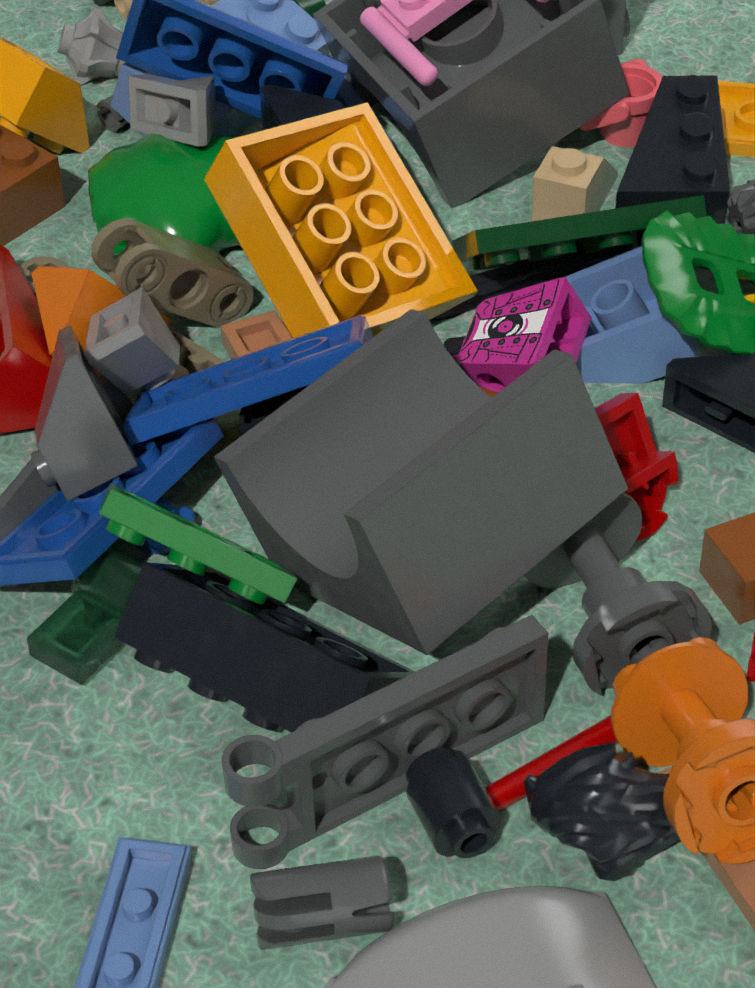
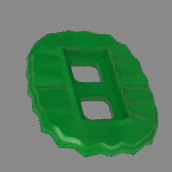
(669, 253)

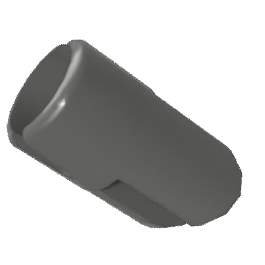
(322, 902)

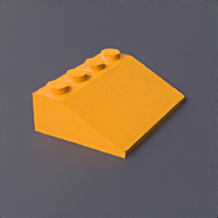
(336, 223)

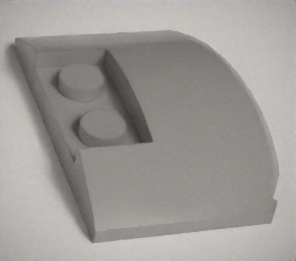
(504, 942)

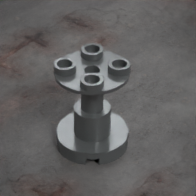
(623, 610)

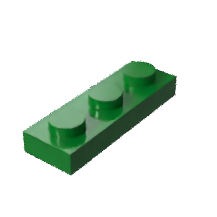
(195, 546)

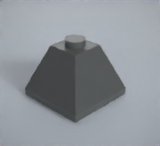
(78, 425)

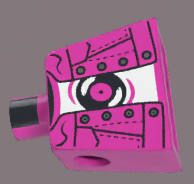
(520, 330)

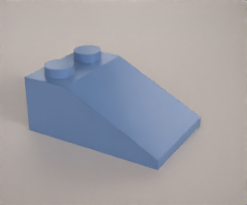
(627, 332)

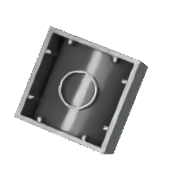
(504, 88)
(415, 488)

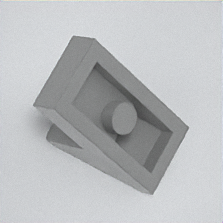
(173, 108)

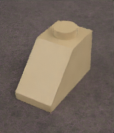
(570, 183)

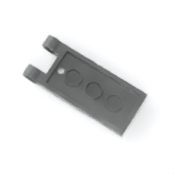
(362, 751)

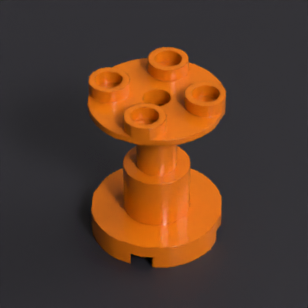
(687, 713)

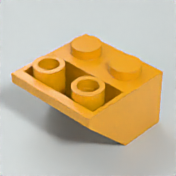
(40, 101)

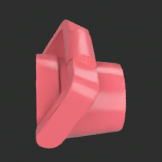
(624, 119)

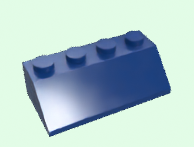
(201, 41)

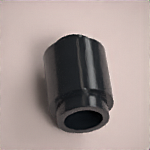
(452, 803)

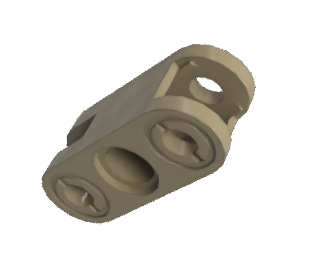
(173, 271)

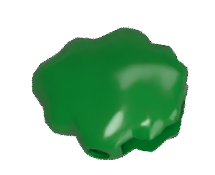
(161, 187)

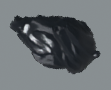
(602, 807)

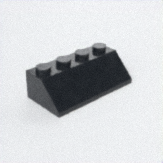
(245, 651)

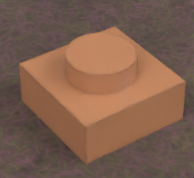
(253, 334)

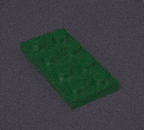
(558, 236)

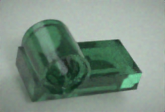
(82, 630)

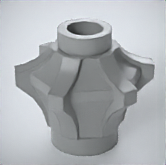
(91, 47)

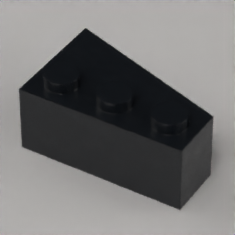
(680, 148)

